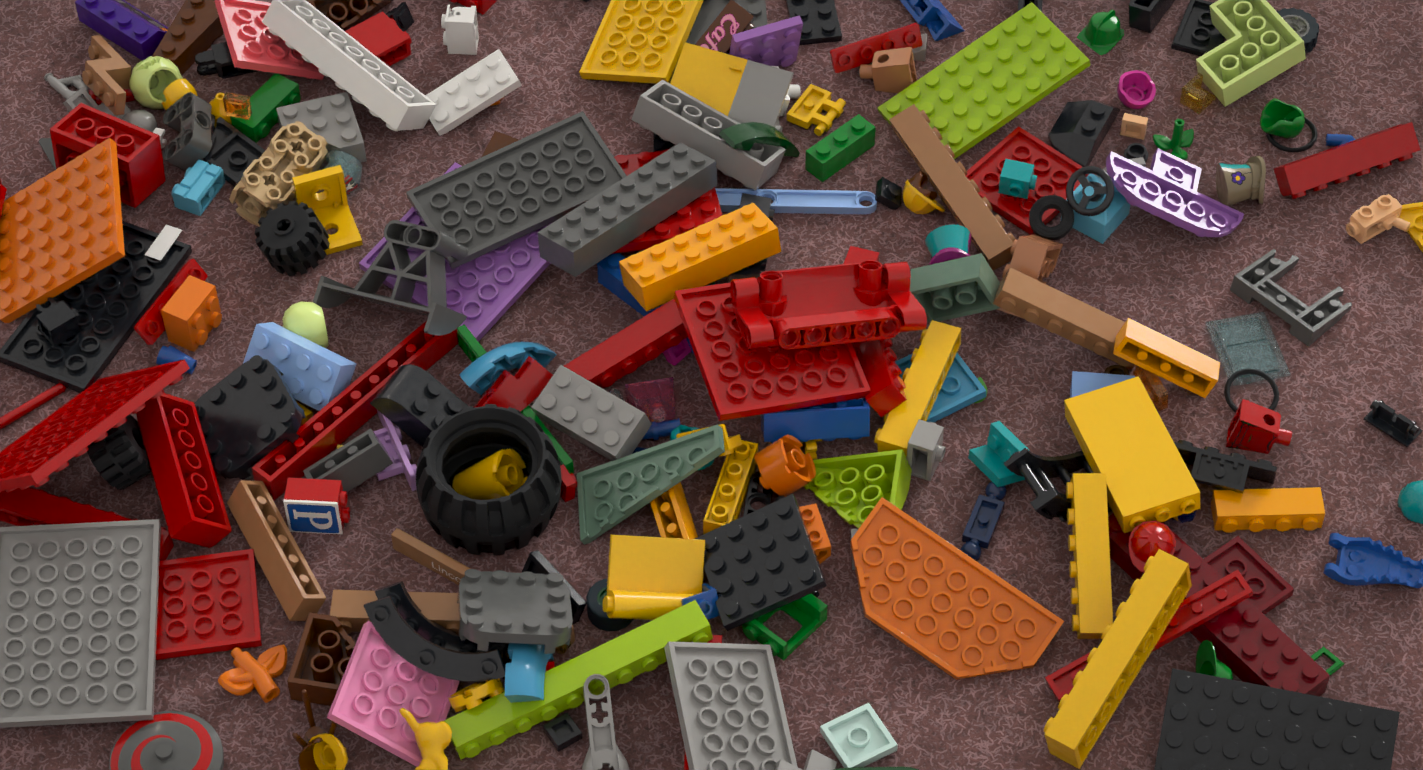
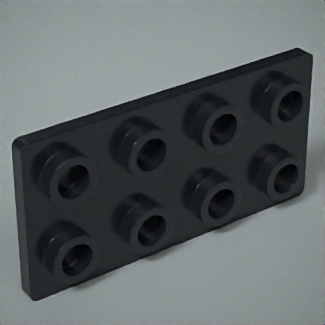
(1224, 470)

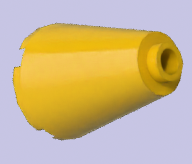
(492, 477)

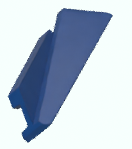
(935, 16)

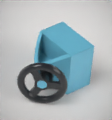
(1095, 203)

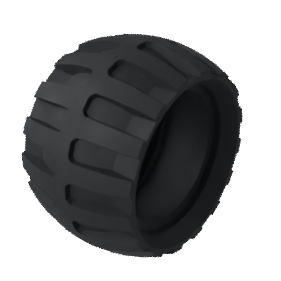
(492, 523)

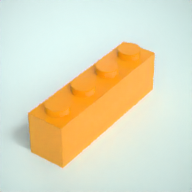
(1166, 358)
(1268, 509)
(673, 514)

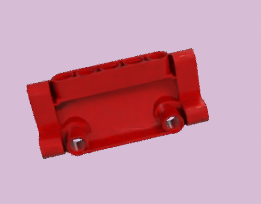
(826, 305)

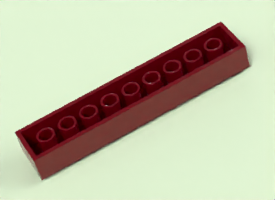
(1240, 635)

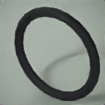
(1299, 149)
(1250, 371)

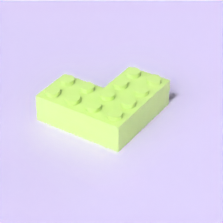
(1255, 50)

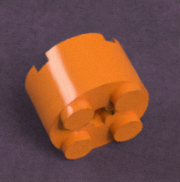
(785, 466)

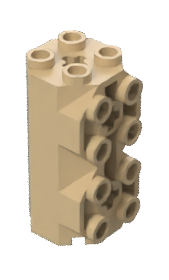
(269, 179)

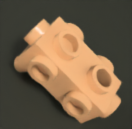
(1376, 218)

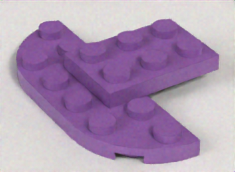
(1172, 193)

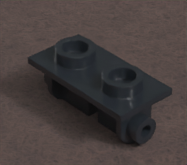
(1392, 424)

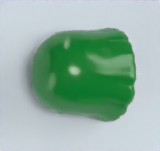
(1282, 119)

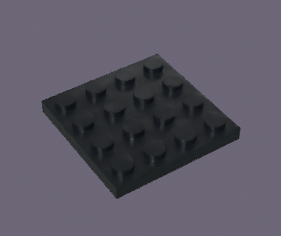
(761, 562)

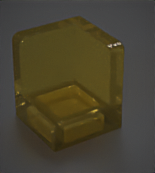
(1194, 96)

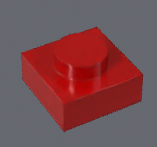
(568, 484)

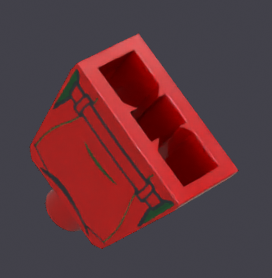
(1256, 429)

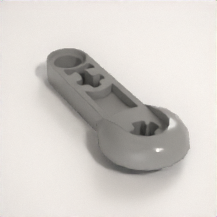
(601, 735)

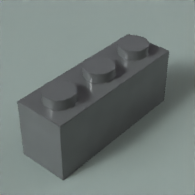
(352, 462)

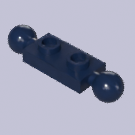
(983, 521)

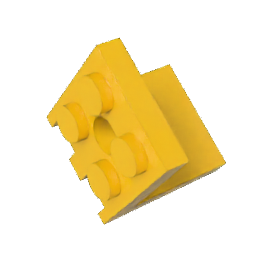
(329, 206)

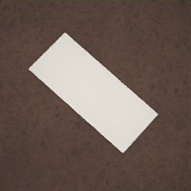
(163, 242)

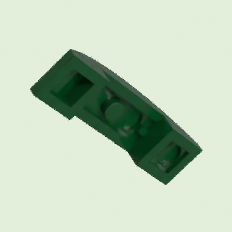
(746, 134)

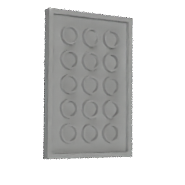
(729, 706)

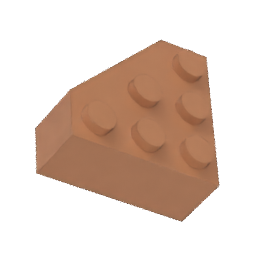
(1033, 257)

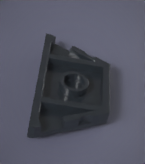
(232, 151)

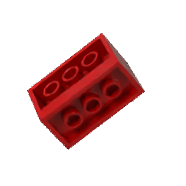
(137, 149)

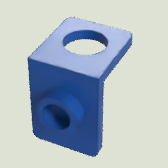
(705, 600)

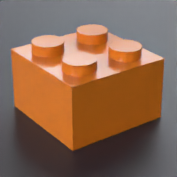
(192, 313)

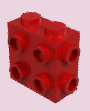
(382, 38)

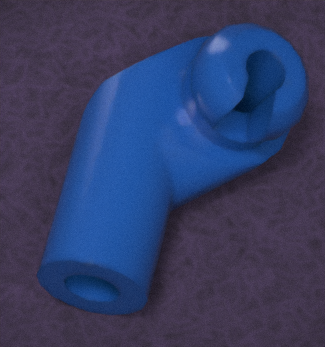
(1338, 139)

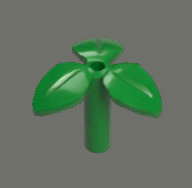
(1179, 139)

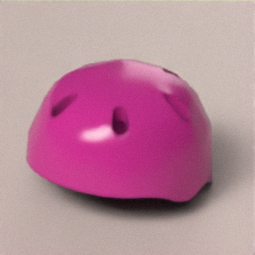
(1134, 96)

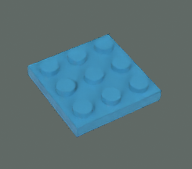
(957, 391)

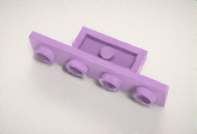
(399, 454)

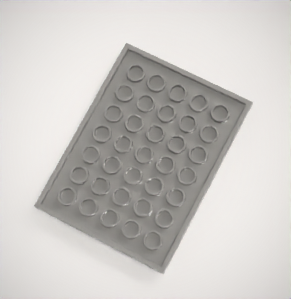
(78, 622)

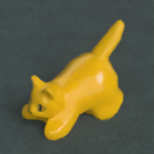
(431, 741)

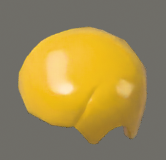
(176, 90)

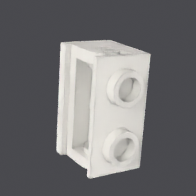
(461, 30)

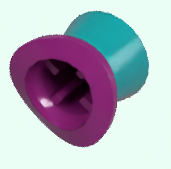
(948, 243)

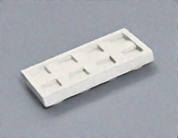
(472, 92)

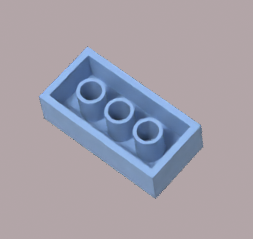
(308, 369)

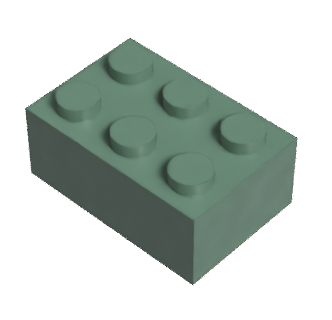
(955, 287)

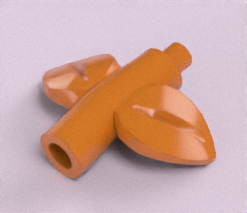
(255, 673)

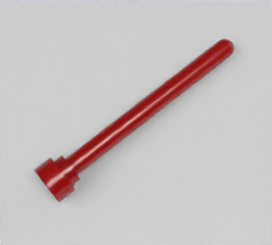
(31, 405)

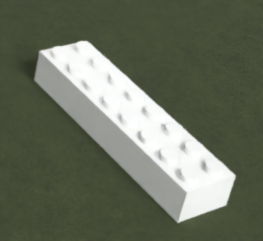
(349, 64)

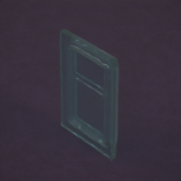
(1247, 344)

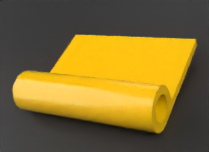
(651, 575)

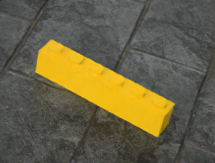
(922, 383)
(1091, 554)

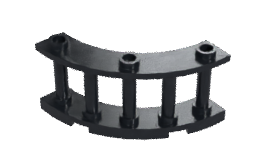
(1039, 469)
(430, 644)

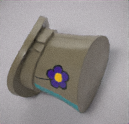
(1241, 181)

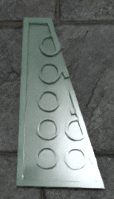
(627, 484)

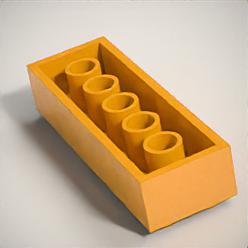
(700, 256)

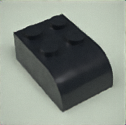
(416, 402)

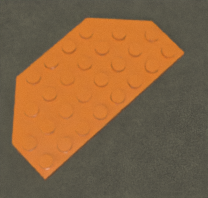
(944, 599)

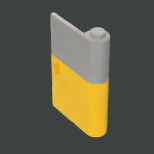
(733, 84)

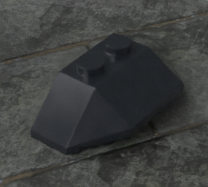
(1082, 129)

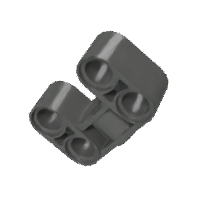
(193, 121)

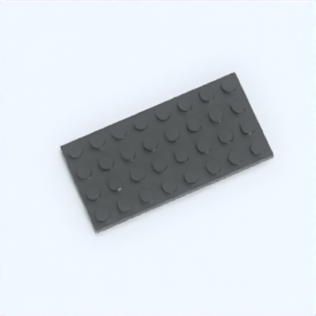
(518, 187)

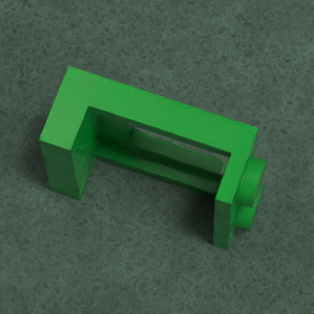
(807, 611)

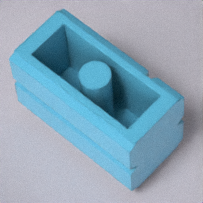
(198, 187)

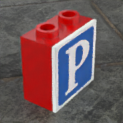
(316, 506)

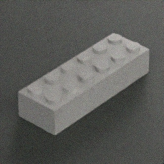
(687, 120)

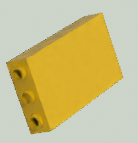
(1134, 449)

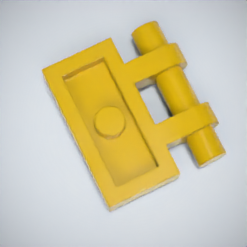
(810, 105)

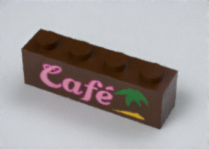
(730, 21)

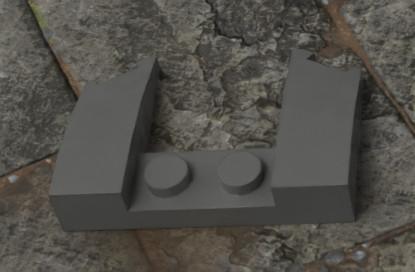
(1306, 322)

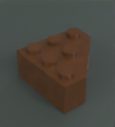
(320, 659)

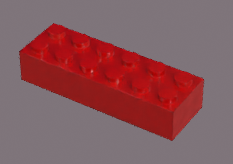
(183, 471)

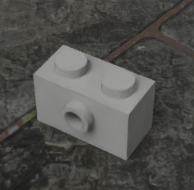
(925, 449)

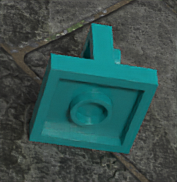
(991, 457)

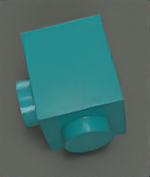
(1017, 178)

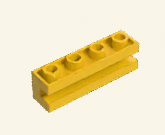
(731, 487)

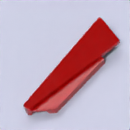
(519, 389)

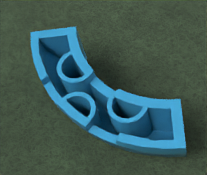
(488, 367)
(526, 672)

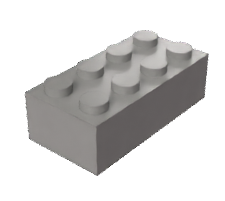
(591, 415)

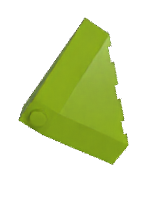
(859, 481)

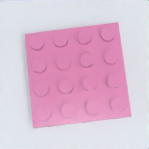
(378, 686)

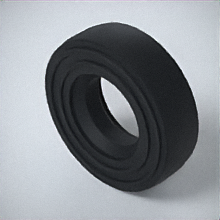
(1051, 202)

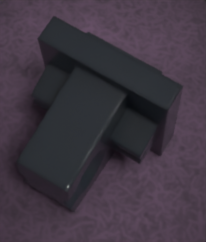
(401, 16)

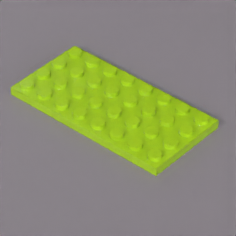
(992, 79)

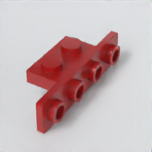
(863, 51)
(151, 323)

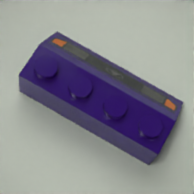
(122, 25)

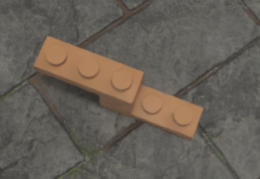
(107, 75)

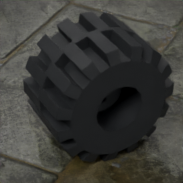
(292, 238)
(121, 455)

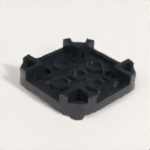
(247, 417)

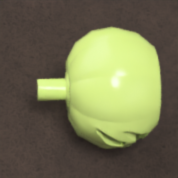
(151, 78)
(307, 321)

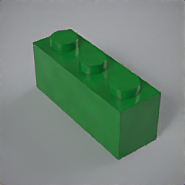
(273, 94)
(840, 148)

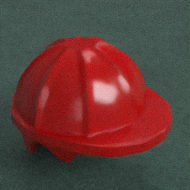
(1147, 540)

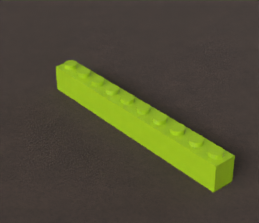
(616, 660)

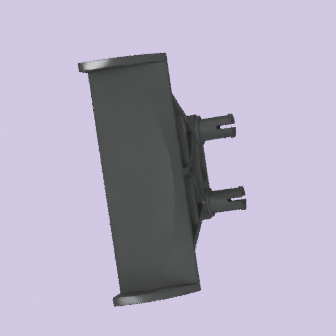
(400, 237)

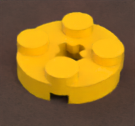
(473, 694)

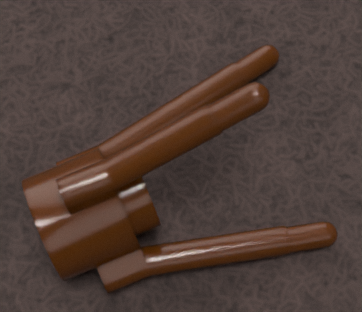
(313, 730)

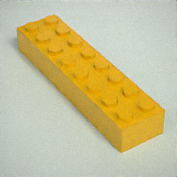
(1118, 658)

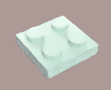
(858, 737)

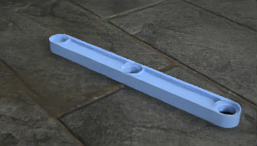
(802, 200)

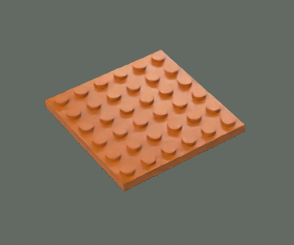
(60, 231)

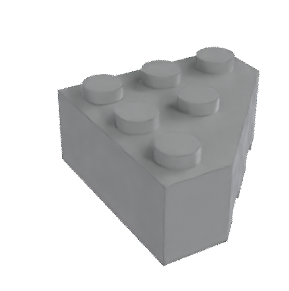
(330, 118)

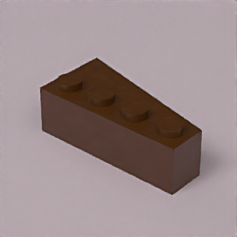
(348, 12)
(190, 33)

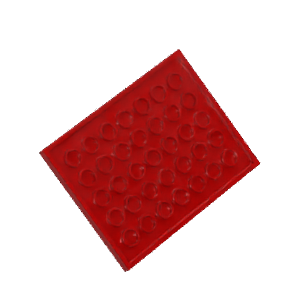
(81, 422)

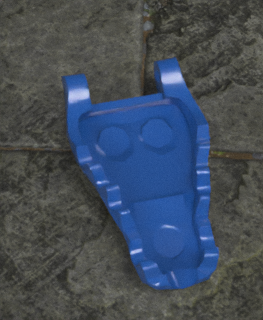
(1370, 563)

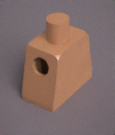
(891, 70)

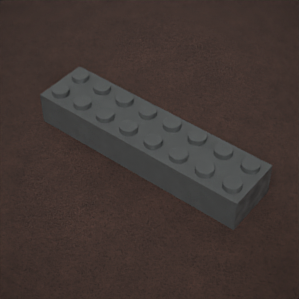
(627, 209)

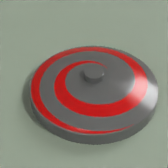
(168, 743)

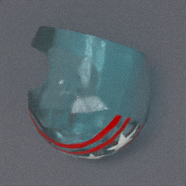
(350, 165)

